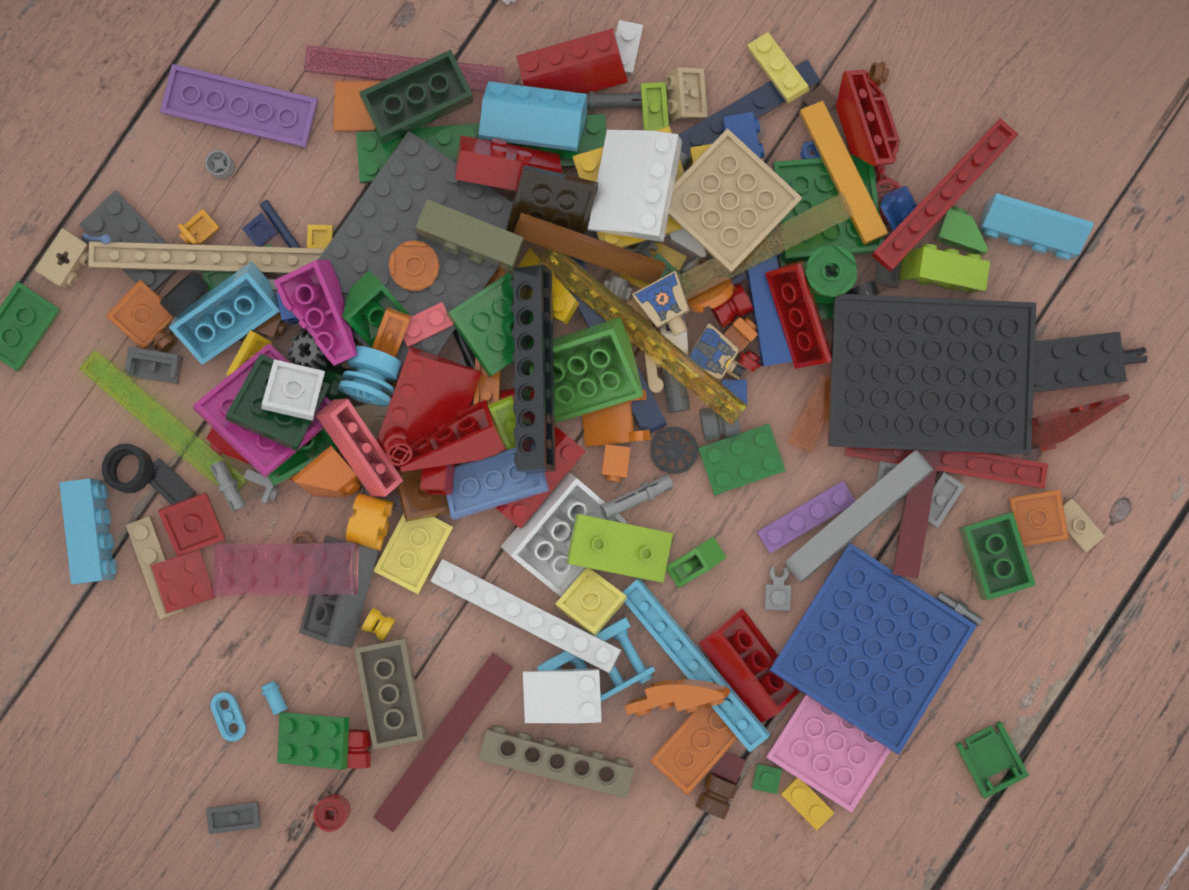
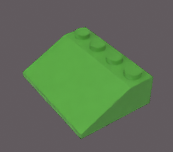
(593, 370)

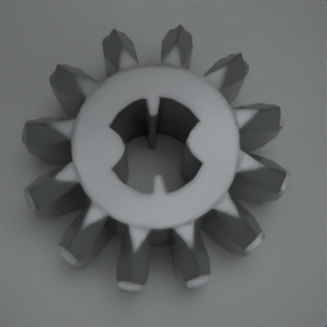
(300, 354)

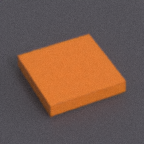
(140, 314)
(1040, 517)

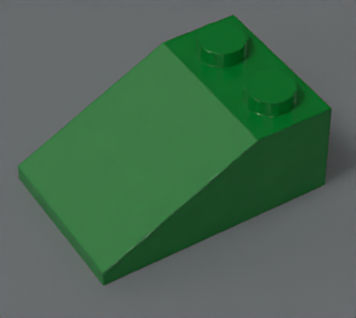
(302, 457)

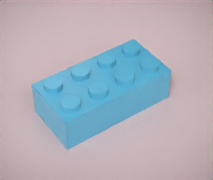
(87, 531)

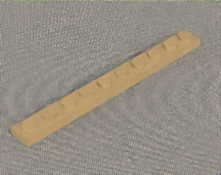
(198, 257)

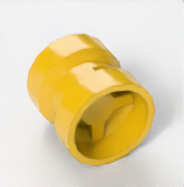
(383, 627)

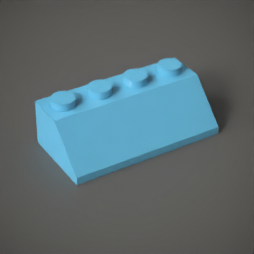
(533, 116)
(1034, 227)
(226, 313)

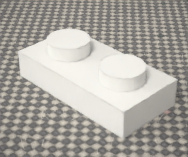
(629, 38)

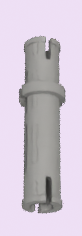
(645, 492)

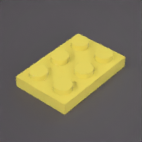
(413, 551)

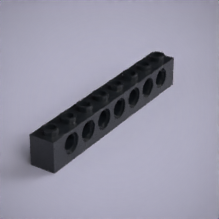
(542, 379)

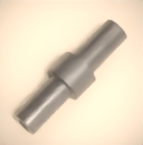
(959, 607)

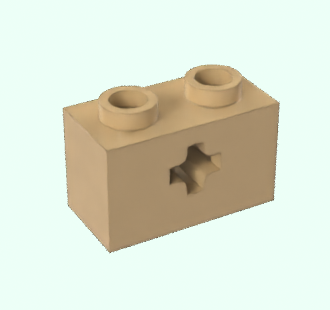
(52, 262)

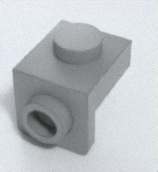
(271, 491)

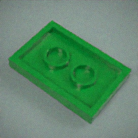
(23, 324)
(741, 459)
(313, 740)

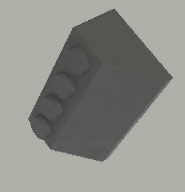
(337, 617)

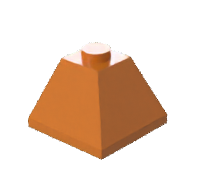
(328, 476)

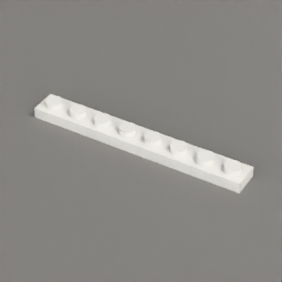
(526, 616)

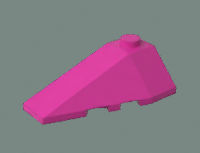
(318, 304)

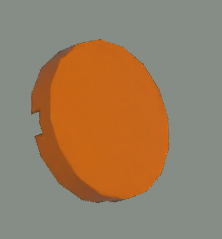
(414, 265)
(712, 297)

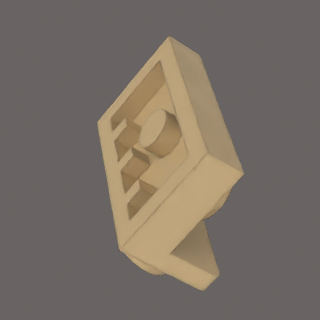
(686, 94)

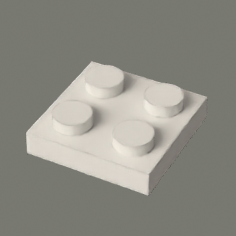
(293, 390)

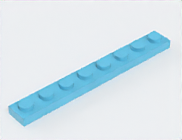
(693, 662)

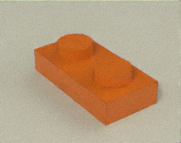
(391, 332)

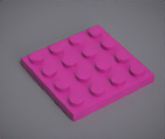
(257, 450)

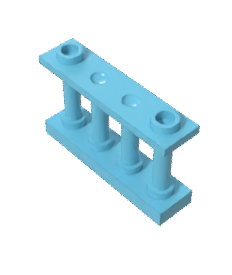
(618, 631)

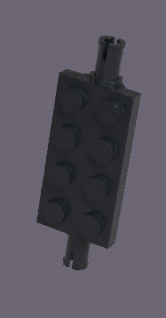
(1082, 361)

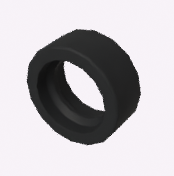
(183, 294)
(111, 462)

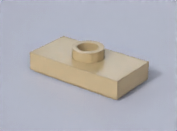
(1081, 527)

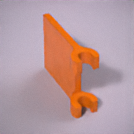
(348, 108)
(612, 425)

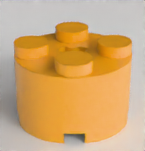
(369, 521)

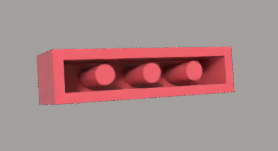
(359, 447)

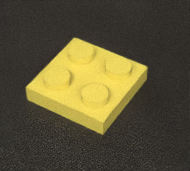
(591, 601)

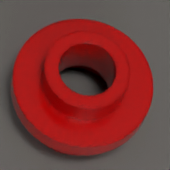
(749, 360)

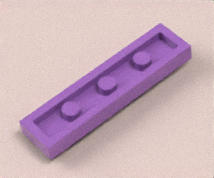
(806, 517)

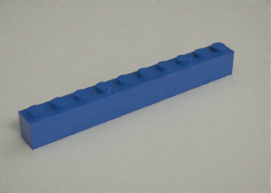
(770, 337)

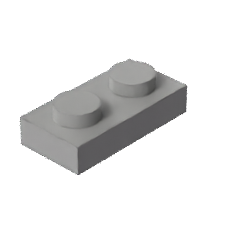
(944, 496)

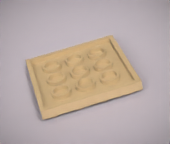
(730, 200)

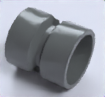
(714, 425)

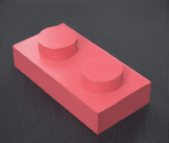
(427, 324)

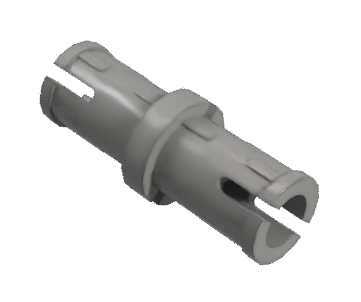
(228, 486)

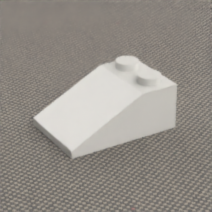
(562, 696)

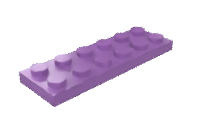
(239, 106)

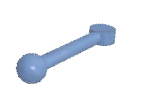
(105, 239)

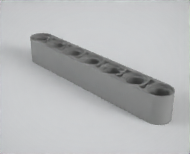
(858, 516)

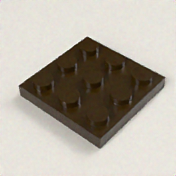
(553, 198)

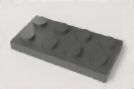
(126, 225)

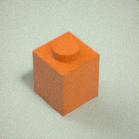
(615, 462)

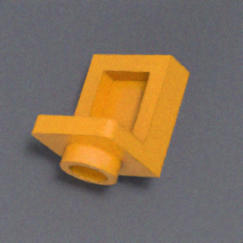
(198, 229)

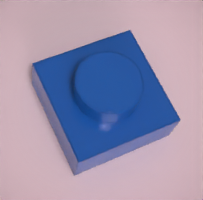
(737, 387)

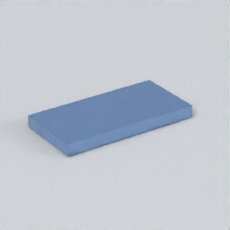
(492, 483)

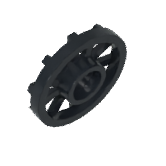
(674, 450)

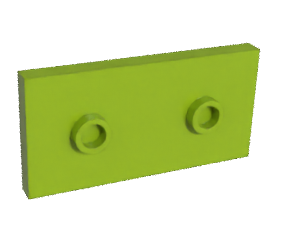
(619, 548)

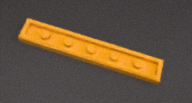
(843, 171)

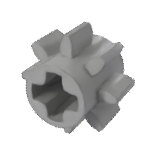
(619, 287)

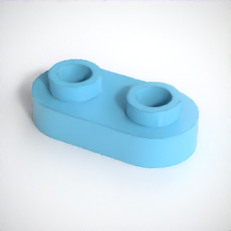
(226, 717)

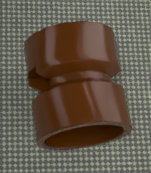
(716, 796)

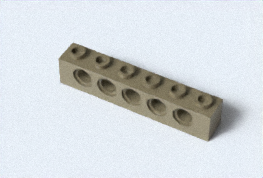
(616, 785)

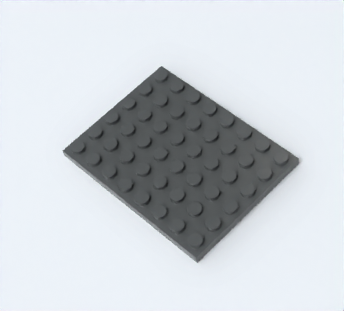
(389, 218)

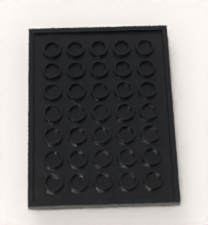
(932, 374)

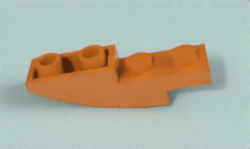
(685, 693)

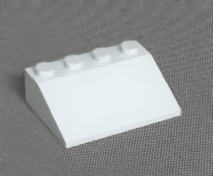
(636, 183)
(546, 536)

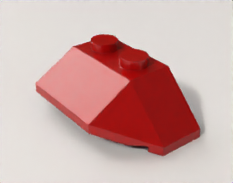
(866, 119)

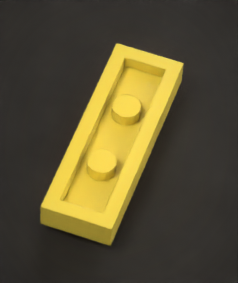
(778, 67)

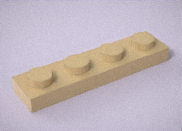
(149, 552)

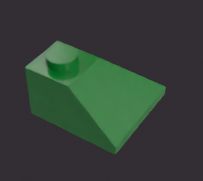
(367, 306)

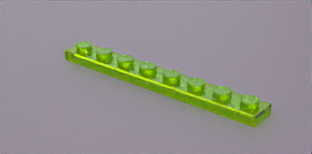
(155, 417)

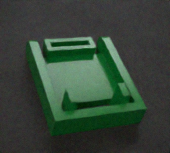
(988, 755)

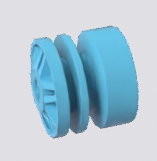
(368, 381)

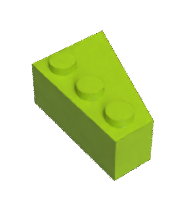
(945, 269)

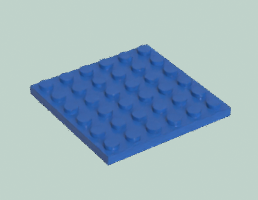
(873, 648)

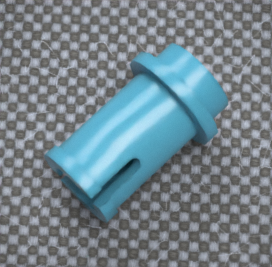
(274, 697)

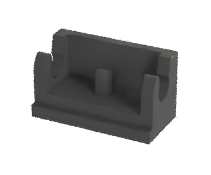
(153, 365)

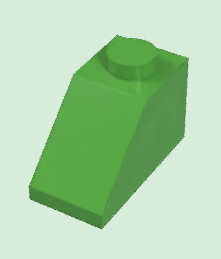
(961, 232)
(695, 562)

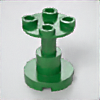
(830, 273)

